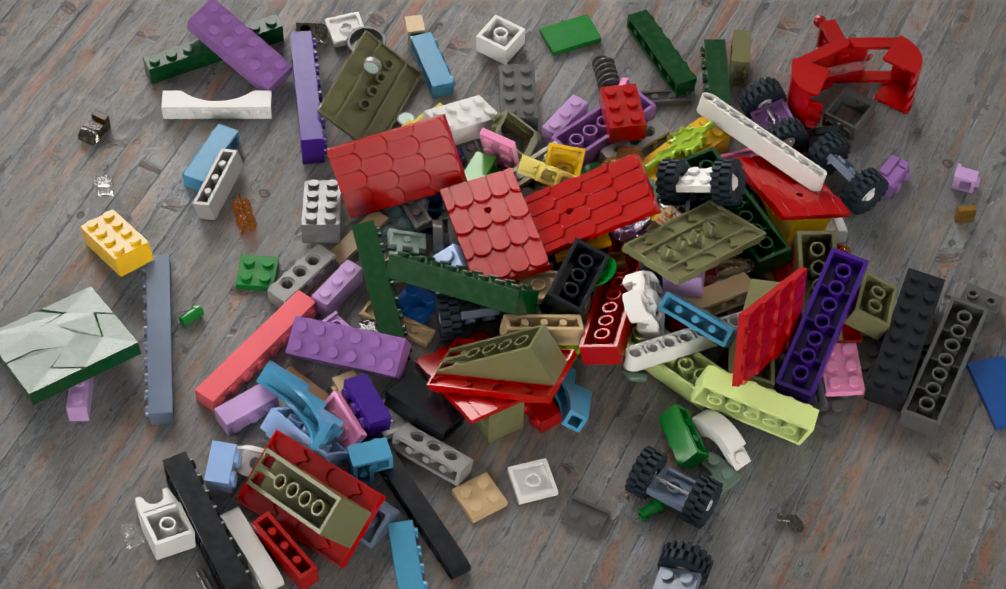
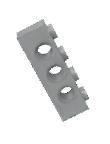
(655, 136)
(303, 275)
(432, 454)

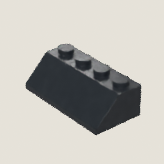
(575, 279)

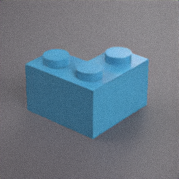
(368, 458)

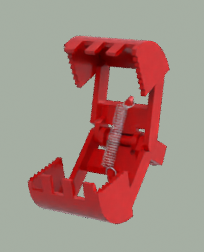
(829, 63)

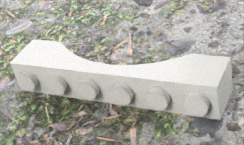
(251, 106)

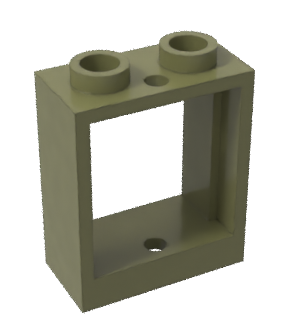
(740, 58)
(518, 127)

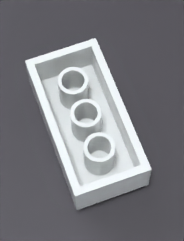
(465, 117)

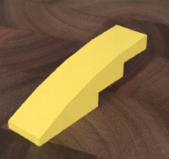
(541, 171)

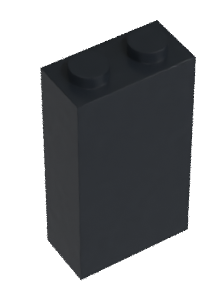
(423, 407)

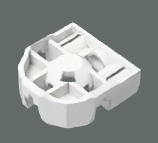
(642, 303)

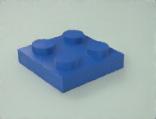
(417, 303)

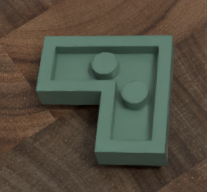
(720, 470)

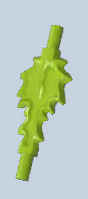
(684, 141)

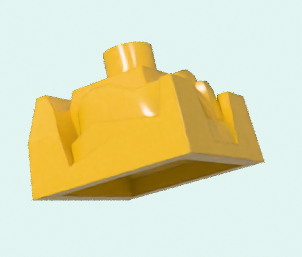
(566, 158)

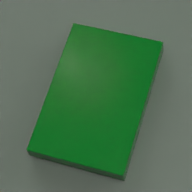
(570, 35)

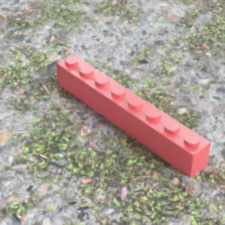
(254, 352)

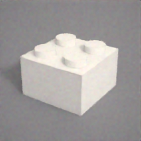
(500, 39)

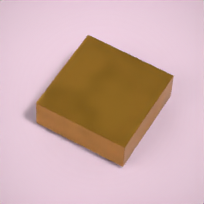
(965, 213)

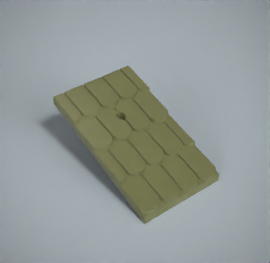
(362, 102)
(694, 242)

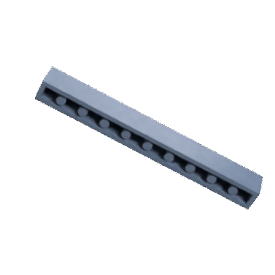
(159, 341)

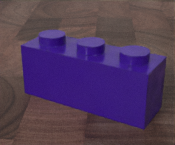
(366, 404)

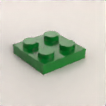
(256, 272)

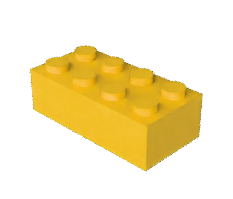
(117, 243)

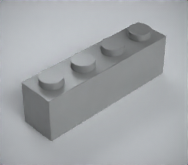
(218, 184)

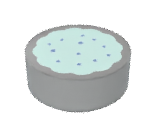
(372, 65)
(404, 117)

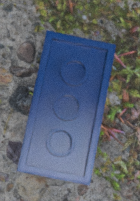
(990, 382)

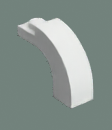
(725, 435)

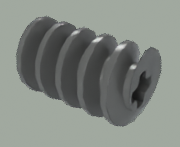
(605, 71)

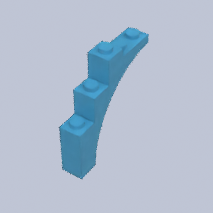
(293, 391)
(573, 402)

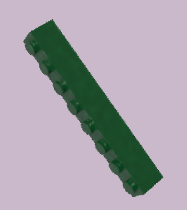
(198, 55)
(379, 286)

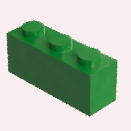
(683, 437)

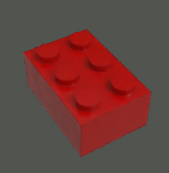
(622, 113)

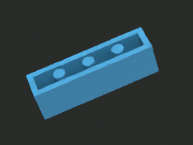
(432, 65)
(196, 172)
(698, 319)
(406, 555)

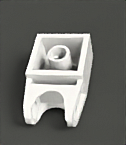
(165, 525)

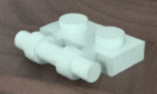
(405, 240)

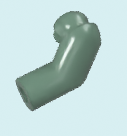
(634, 376)

